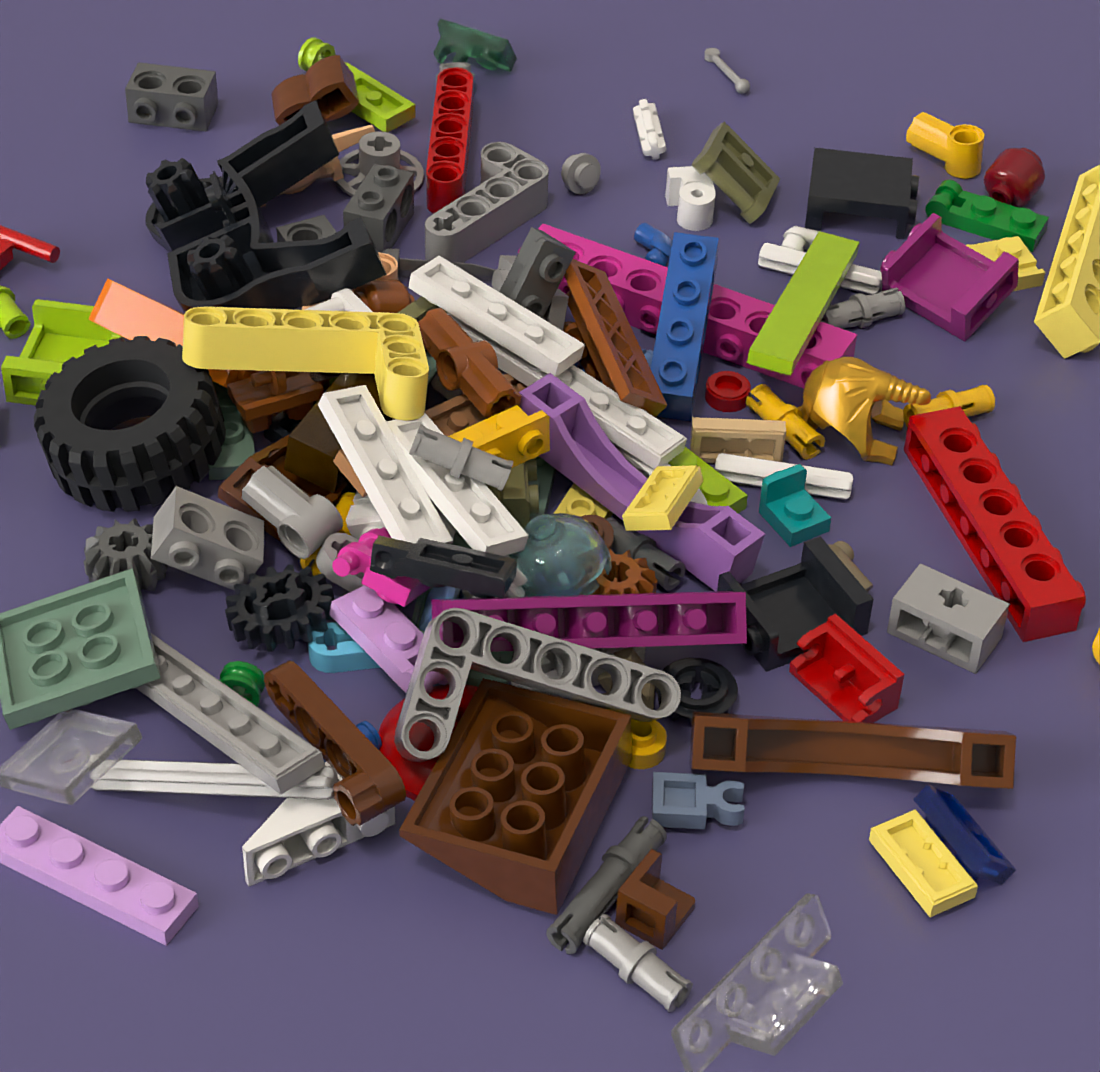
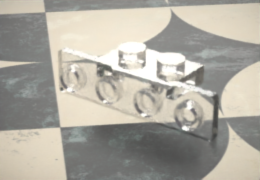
(765, 993)

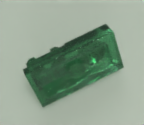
(487, 49)

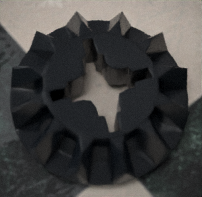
(715, 681)

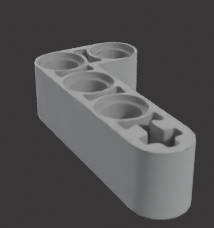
(509, 195)

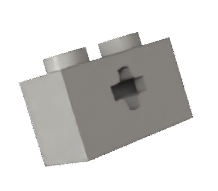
(947, 618)

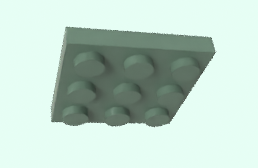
(74, 649)

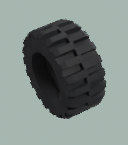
(140, 461)

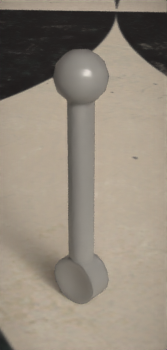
(713, 55)

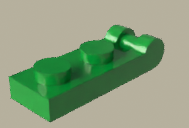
(985, 215)

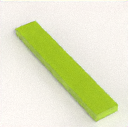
(803, 303)

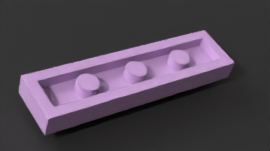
(95, 876)

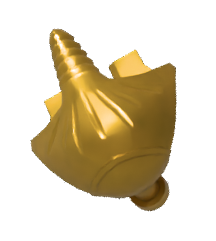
(849, 393)

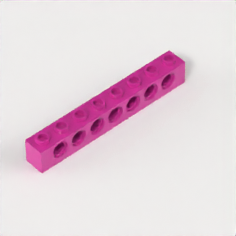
(732, 319)

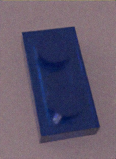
(973, 846)

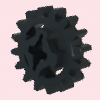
(279, 607)

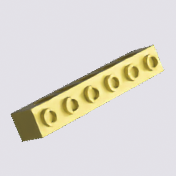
(1071, 295)

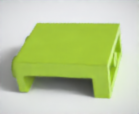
(57, 335)

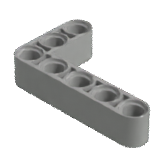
(524, 670)

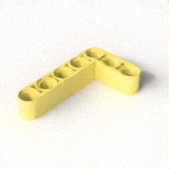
(315, 342)

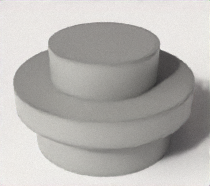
(581, 173)

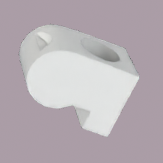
(693, 195)

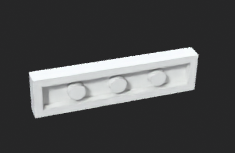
(496, 316)
(382, 466)
(463, 500)

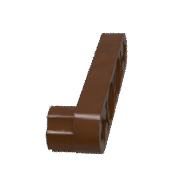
(368, 777)

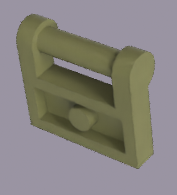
(737, 171)

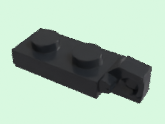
(444, 565)

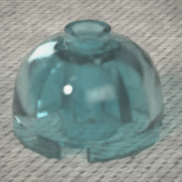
(562, 556)

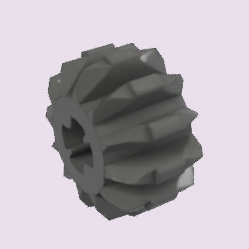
(122, 549)

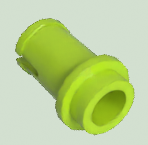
(12, 319)

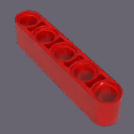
(449, 138)

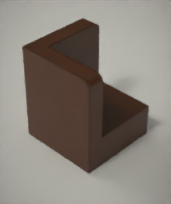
(651, 906)

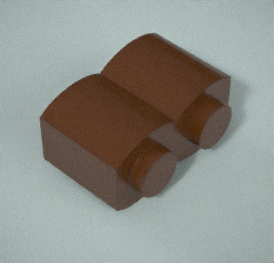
(326, 81)

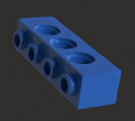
(684, 322)

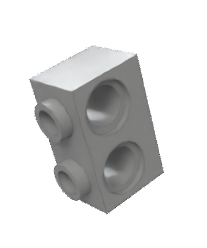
(207, 539)

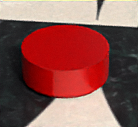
(727, 391)

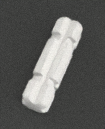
(649, 129)

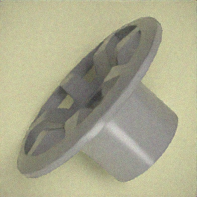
(379, 149)

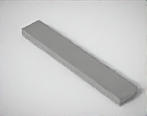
(231, 721)

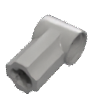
(299, 519)

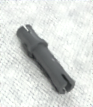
(603, 887)

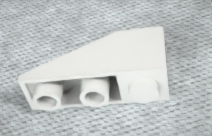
(302, 832)

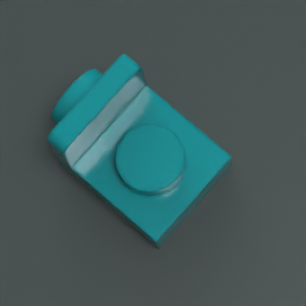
(791, 508)

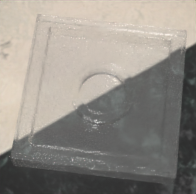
(69, 755)

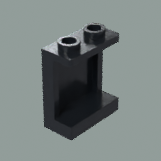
(862, 186)
(797, 601)

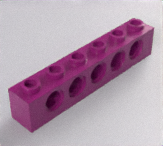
(611, 618)

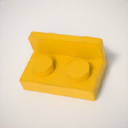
(510, 435)

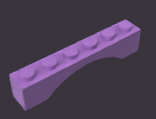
(703, 538)

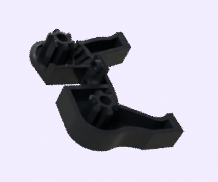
(222, 242)

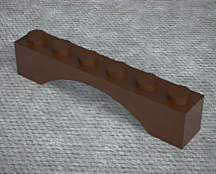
(852, 749)

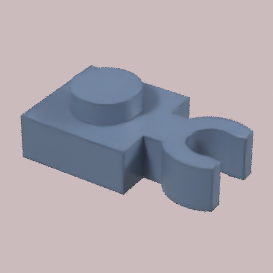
(687, 801)

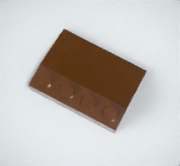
(521, 792)

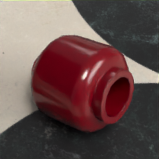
(1015, 176)

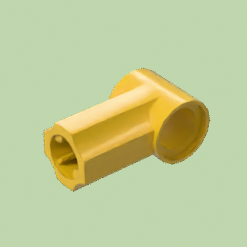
(956, 145)

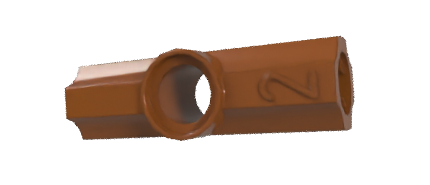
(467, 364)

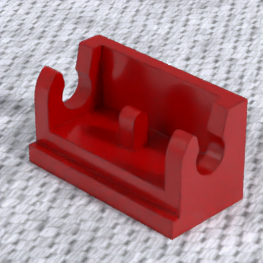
(847, 672)

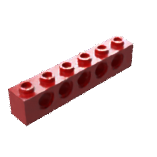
(994, 524)

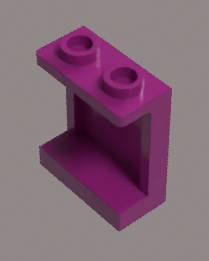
(948, 279)

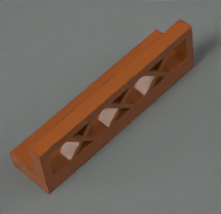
(611, 338)

